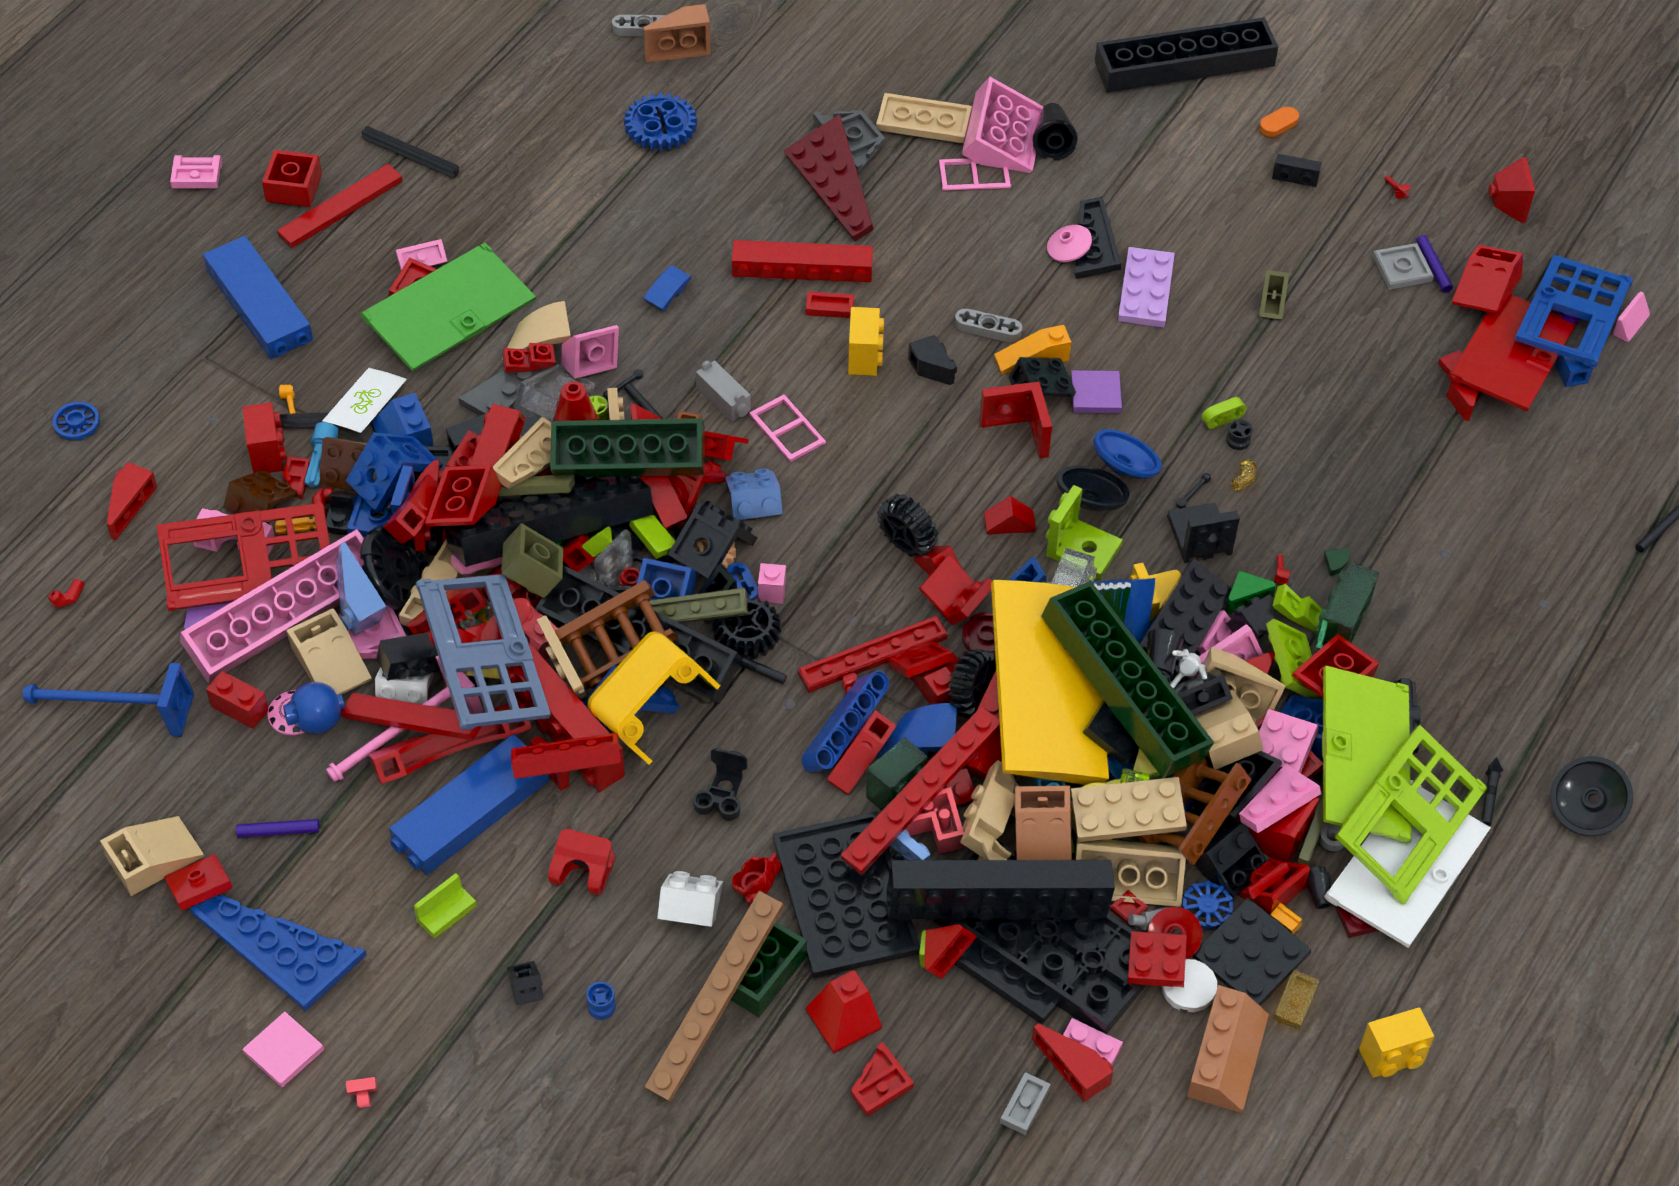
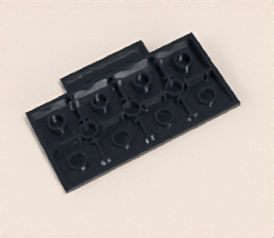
(1053, 964)

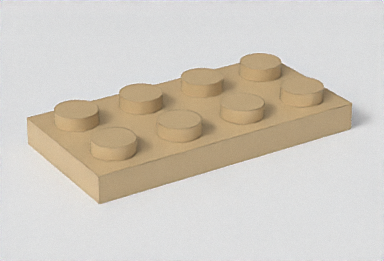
(924, 118)
(1128, 809)

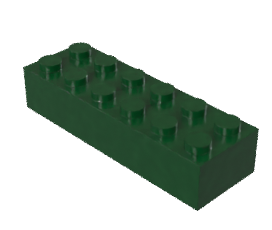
(628, 447)

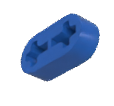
(747, 580)

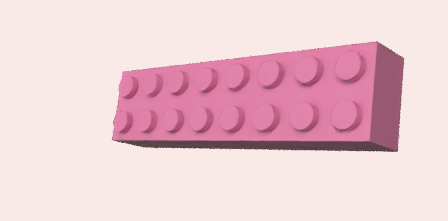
(267, 612)

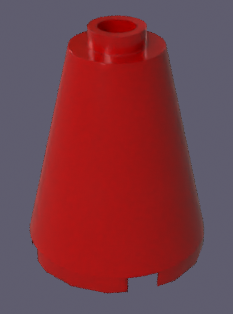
(574, 404)

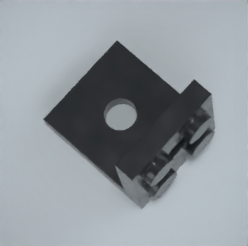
(718, 530)
(1203, 530)

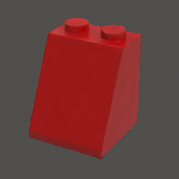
(1286, 834)

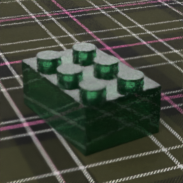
(1347, 604)

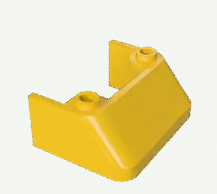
(636, 681)

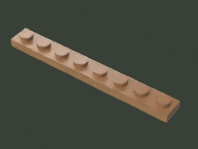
(714, 996)

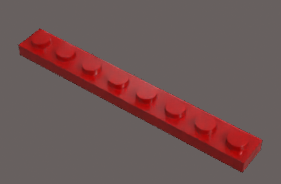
(921, 791)

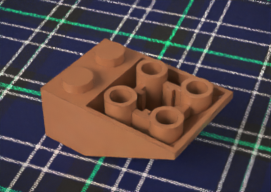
(1043, 822)

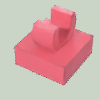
(361, 1089)

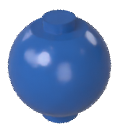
(314, 708)

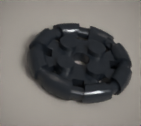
(390, 556)

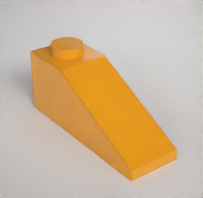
(1045, 343)

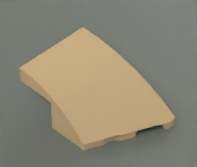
(542, 326)

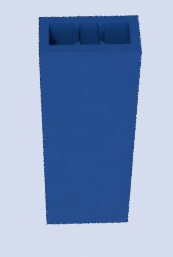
(258, 297)
(463, 809)

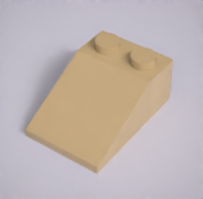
(1251, 685)
(1232, 732)

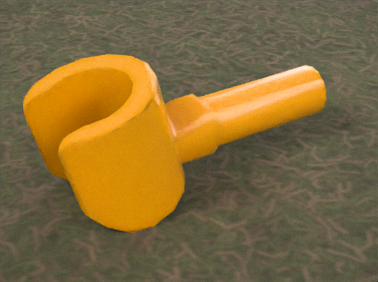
(287, 392)

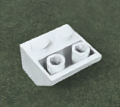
(690, 898)

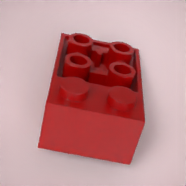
(1488, 278)

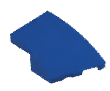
(924, 727)

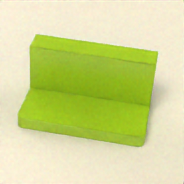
(444, 906)

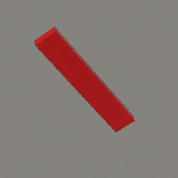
(339, 205)
(870, 653)
(406, 716)

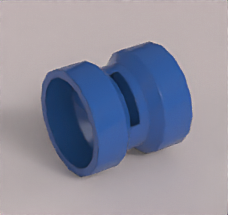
(602, 994)

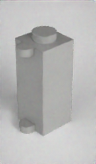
(723, 390)

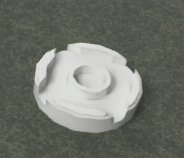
(1198, 989)

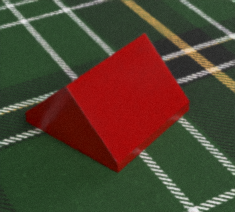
(1283, 889)

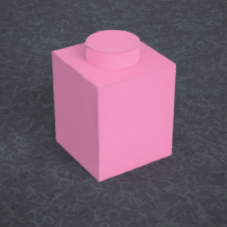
(772, 583)

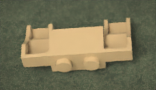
(438, 570)
(989, 814)

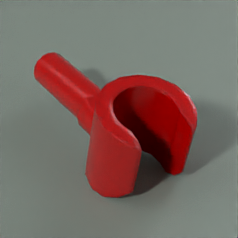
(1399, 190)
(1282, 575)
(848, 681)

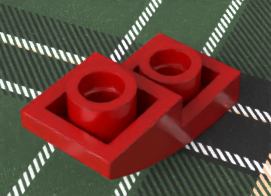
(524, 360)

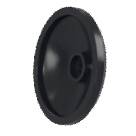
(1099, 488)
(1586, 778)

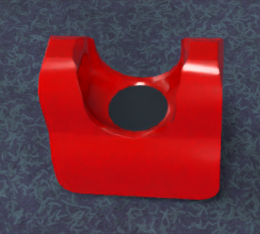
(583, 852)

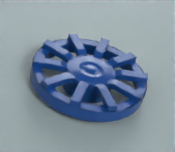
(76, 420)
(1208, 904)

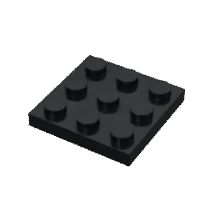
(1252, 952)

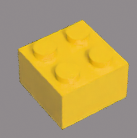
(865, 341)
(1396, 1043)

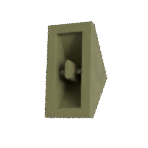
(1273, 294)

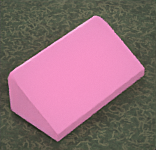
(1632, 318)

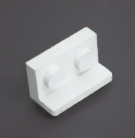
(410, 689)

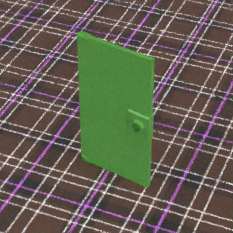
(448, 306)

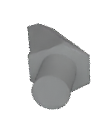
(1144, 919)

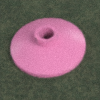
(1069, 243)

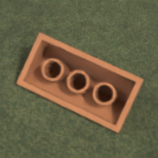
(1228, 1050)

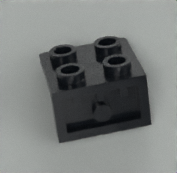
(1047, 371)

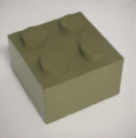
(532, 561)

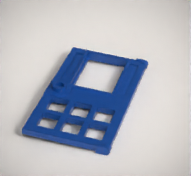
(1599, 315)

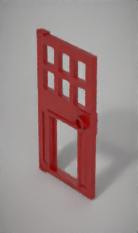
(252, 550)

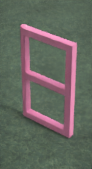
(976, 185)
(773, 435)

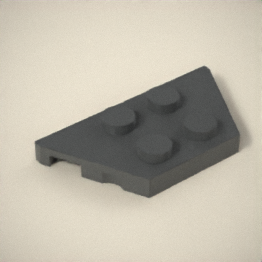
(861, 133)

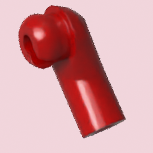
(321, 496)
(60, 600)

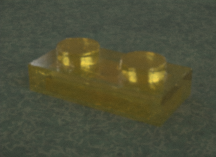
(1296, 999)

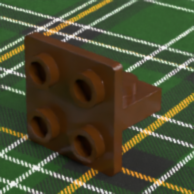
(338, 460)

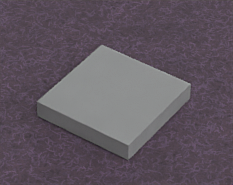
(1402, 266)

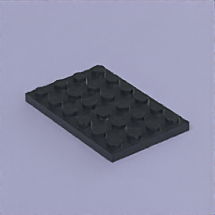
(836, 906)

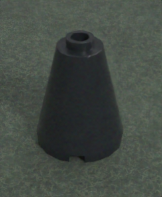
(1054, 133)

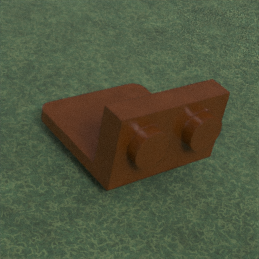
(256, 493)

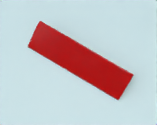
(565, 755)

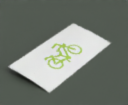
(364, 399)

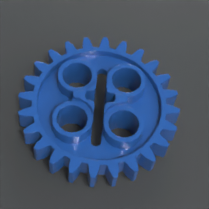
(645, 126)

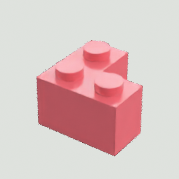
(943, 820)

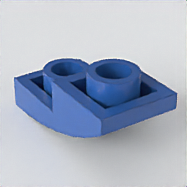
(667, 287)

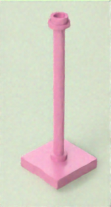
(473, 704)

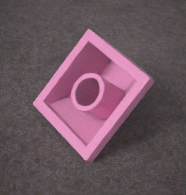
(591, 352)

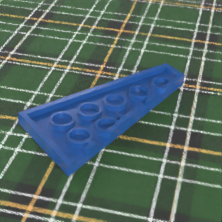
(282, 951)

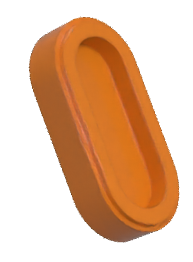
(1279, 121)

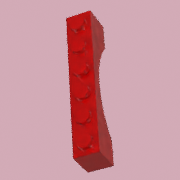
(418, 751)

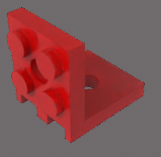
(1024, 404)
(690, 486)

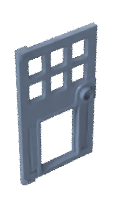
(475, 656)

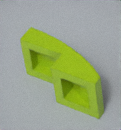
(1301, 611)

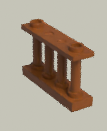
(595, 621)
(1214, 814)

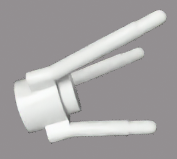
(1188, 666)

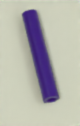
(1434, 263)
(277, 828)

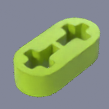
(1224, 412)

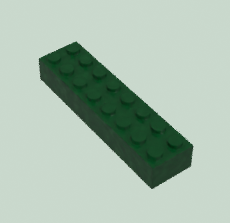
(1127, 679)

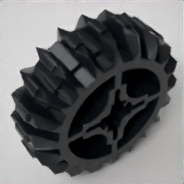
(907, 525)
(748, 635)
(971, 680)

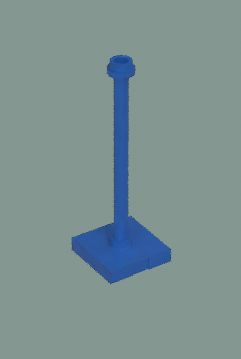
(172, 702)

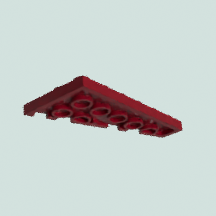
(830, 171)

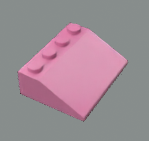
(1002, 128)

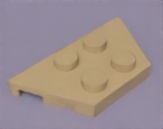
(562, 665)

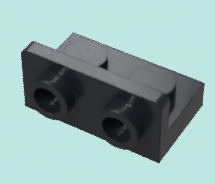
(1296, 170)

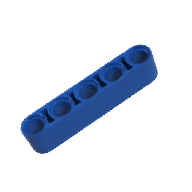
(836, 726)

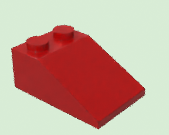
(464, 495)
(1337, 654)

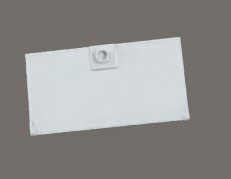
(1372, 901)

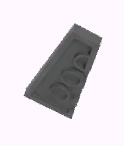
(498, 389)

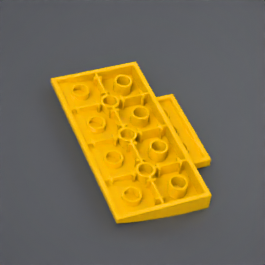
(1041, 691)

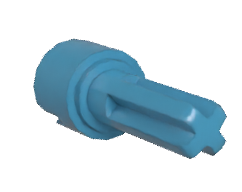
(321, 430)

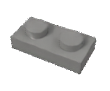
(1025, 1103)

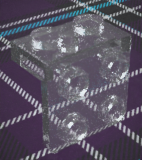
(611, 560)

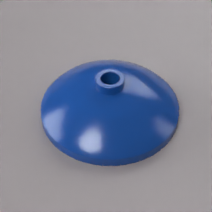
(1126, 454)

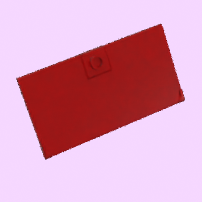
(1505, 366)

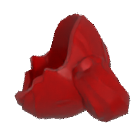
(756, 876)

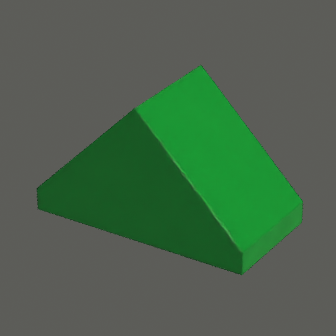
(1247, 588)

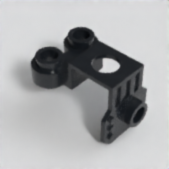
(729, 768)

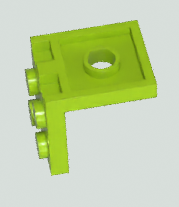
(1071, 533)

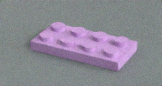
(1146, 287)

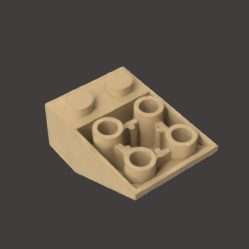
(328, 652)
(149, 852)

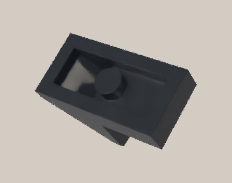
(340, 511)
(525, 982)

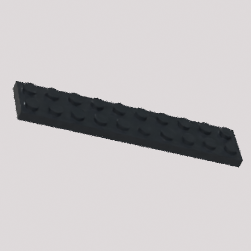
(1189, 612)

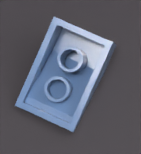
(358, 598)

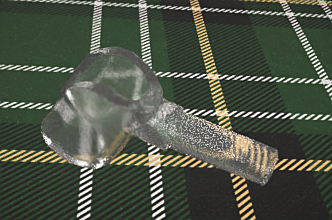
(472, 622)

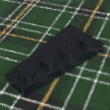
(1103, 254)

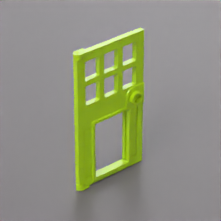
(1394, 790)

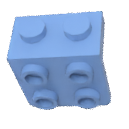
(754, 494)

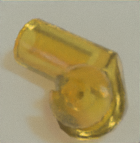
(1248, 474)

